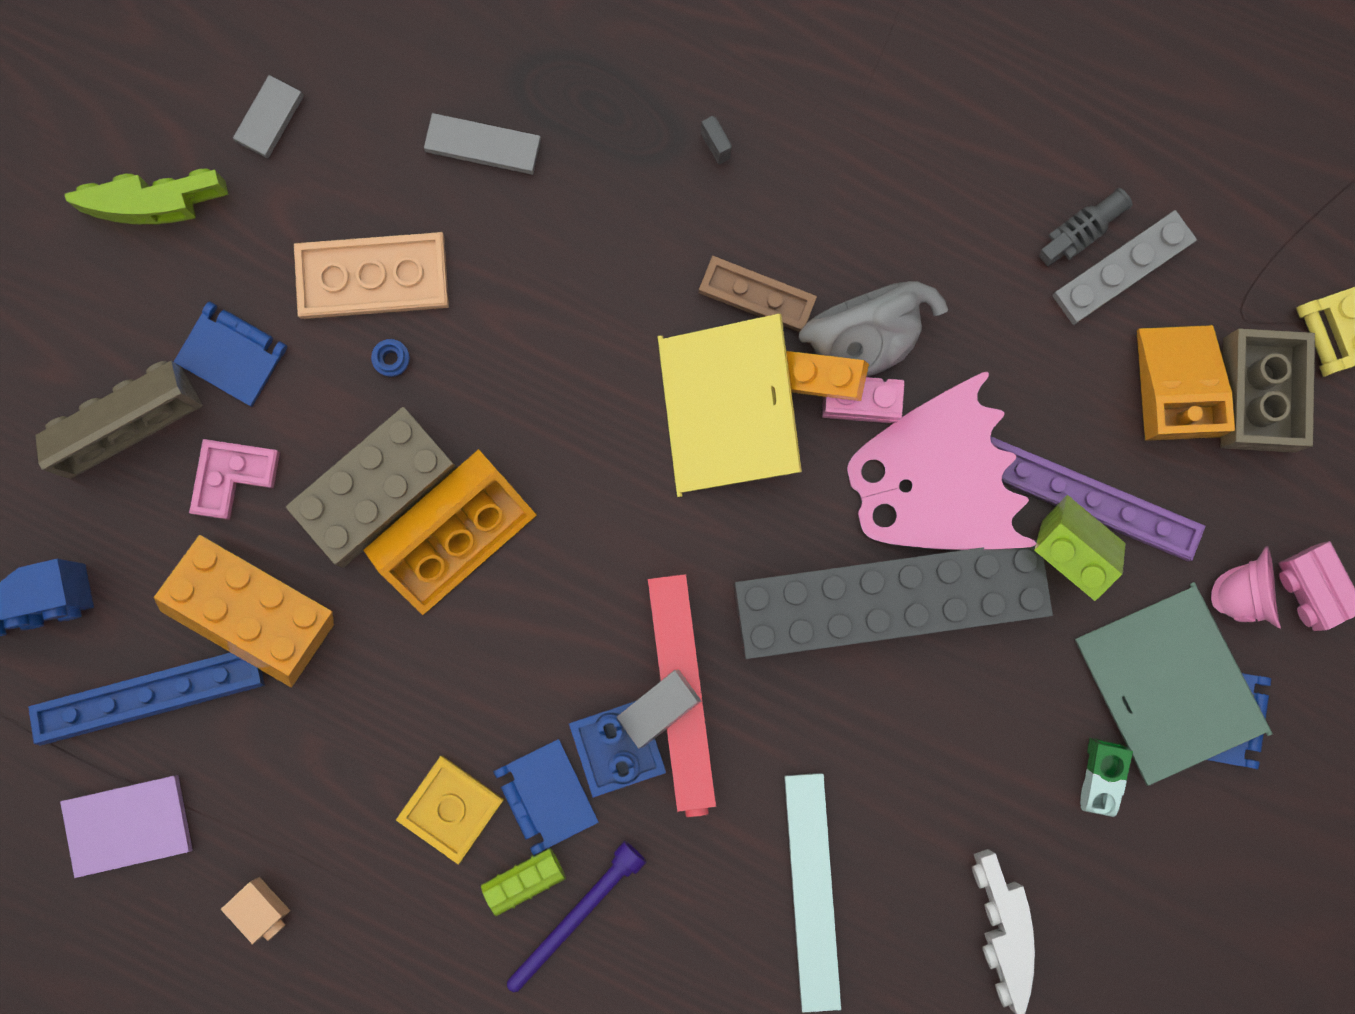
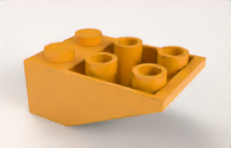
(1183, 384)

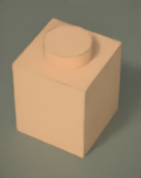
(256, 911)

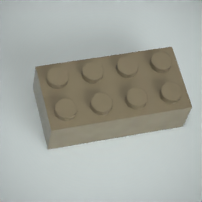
(371, 487)

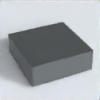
(716, 139)

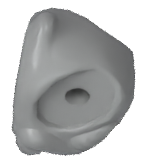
(874, 326)

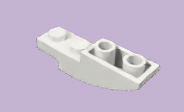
(1012, 944)

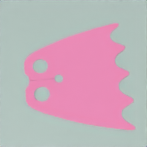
(953, 473)

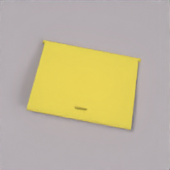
(729, 404)

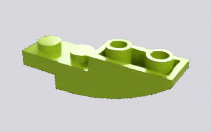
(135, 202)

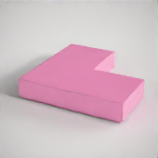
(222, 467)

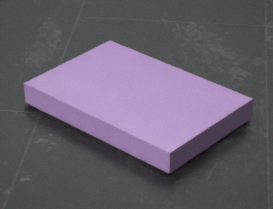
(126, 826)

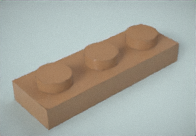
(756, 293)

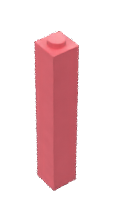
(688, 734)

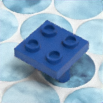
(610, 754)

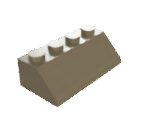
(116, 421)

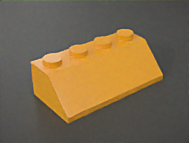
(449, 532)

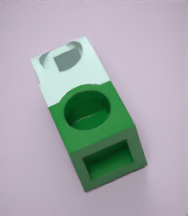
(1105, 777)

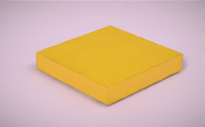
(450, 809)

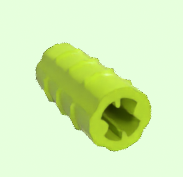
(523, 882)

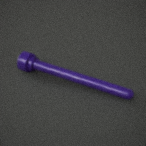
(625, 862)

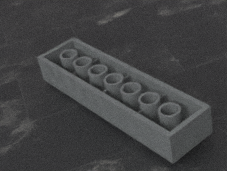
(890, 600)

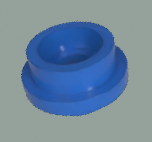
(390, 346)

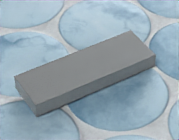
(482, 143)

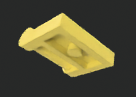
(1341, 317)

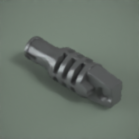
(1084, 227)

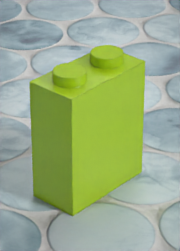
(1081, 548)

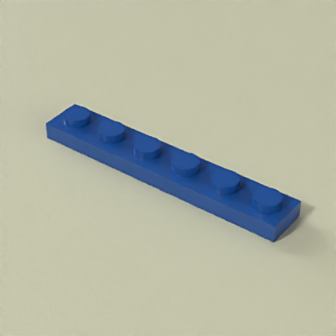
(142, 697)

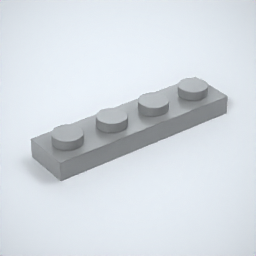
(1124, 267)

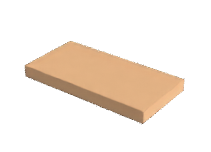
(371, 275)

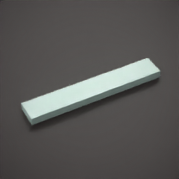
(812, 892)

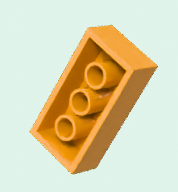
(244, 610)

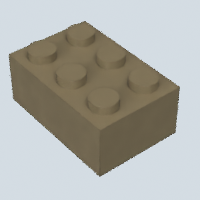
(1270, 389)

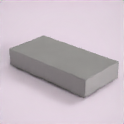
(268, 116)
(658, 709)

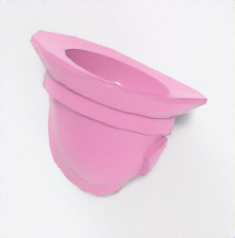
(1248, 591)

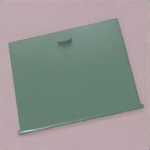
(1172, 685)

